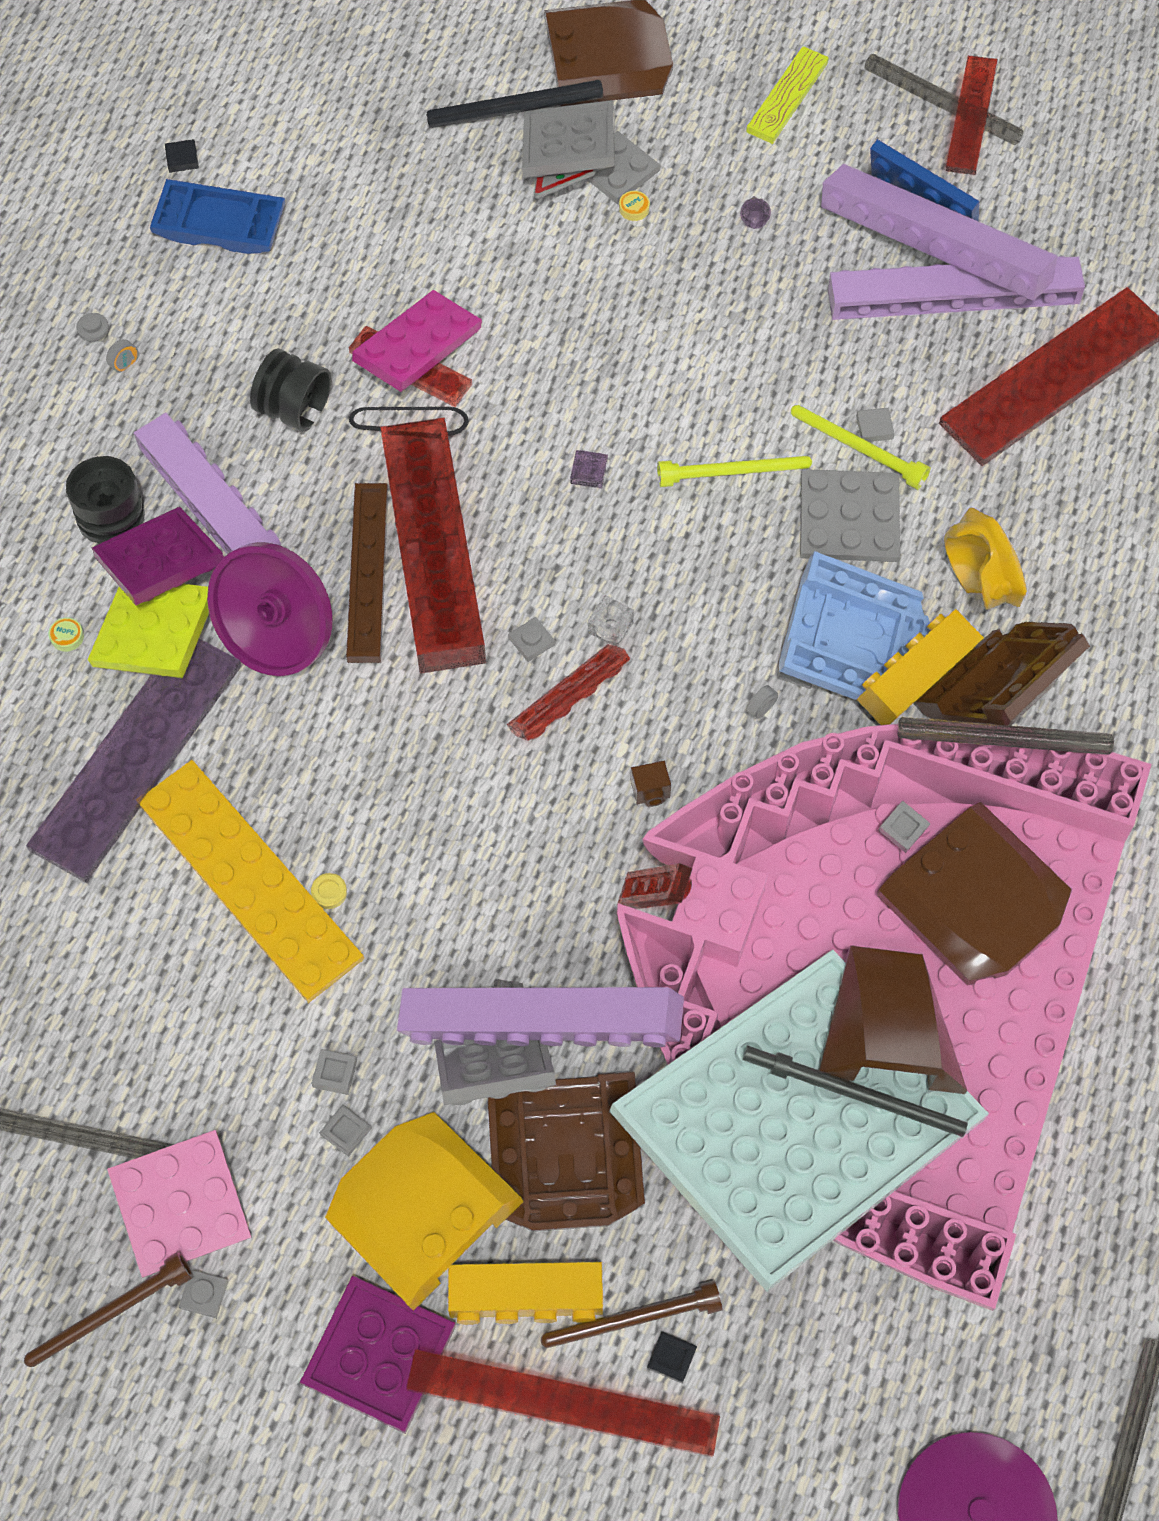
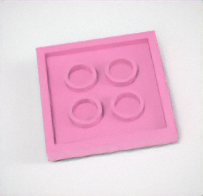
(179, 1202)

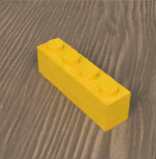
(920, 668)
(525, 1291)

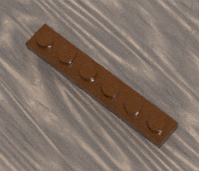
(367, 573)

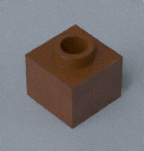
(651, 783)

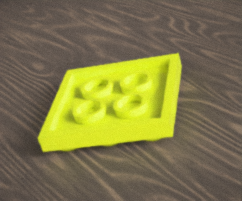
(152, 635)

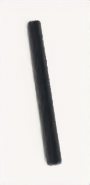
(514, 103)

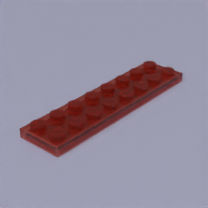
(1053, 376)

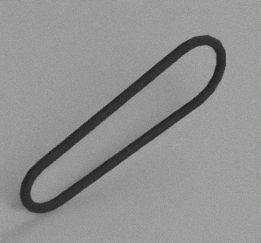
(377, 428)

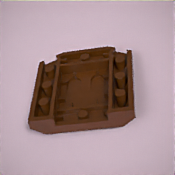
(612, 43)
(1004, 674)
(978, 896)
(563, 1140)

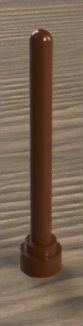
(171, 1273)
(704, 1299)

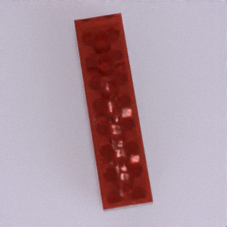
(433, 546)

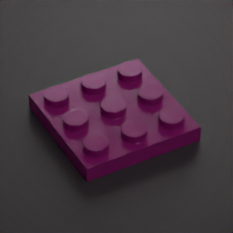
(158, 555)
(370, 1353)

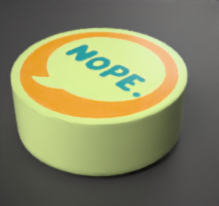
(66, 634)

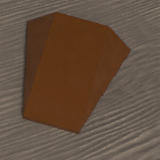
(890, 1021)

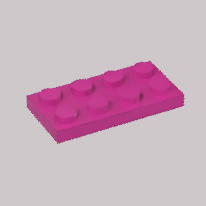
(416, 340)

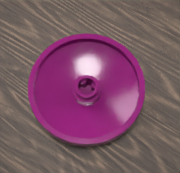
(270, 609)
(975, 1480)

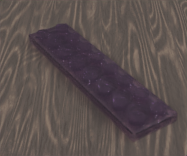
(131, 763)

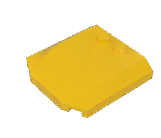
(418, 1205)

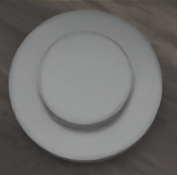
(92, 327)

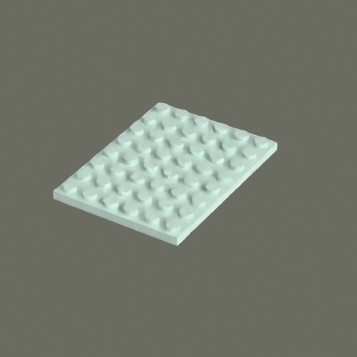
(774, 1157)

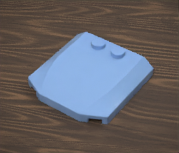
(848, 625)

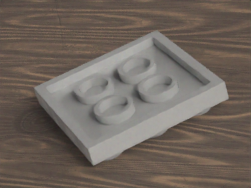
(569, 139)
(850, 515)
(493, 1071)

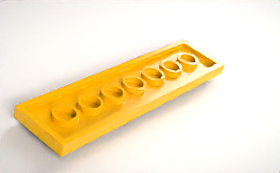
(251, 881)

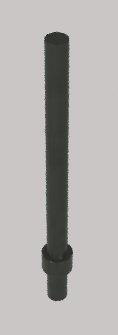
(783, 1066)

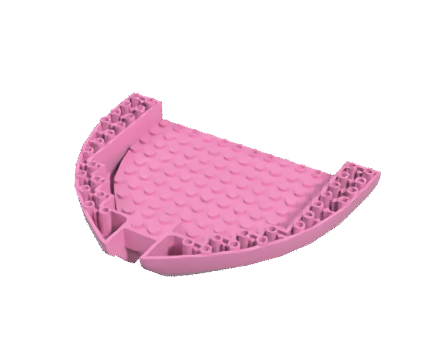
(794, 870)

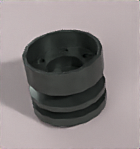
(287, 387)
(104, 498)

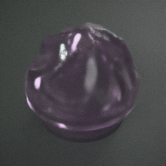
(755, 212)

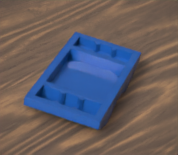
(217, 217)

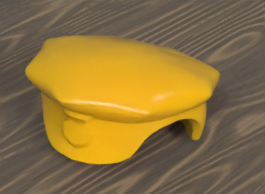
(985, 560)

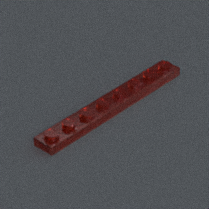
(563, 1403)

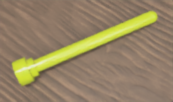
(911, 471)
(672, 472)

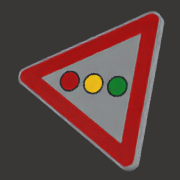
(554, 182)

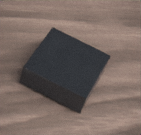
(181, 156)
(672, 1357)

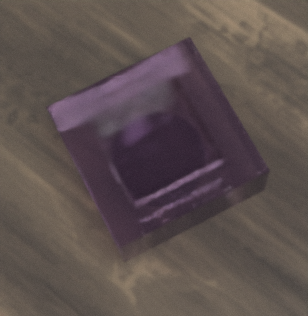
(589, 469)

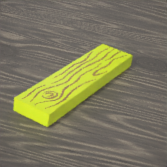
(787, 95)

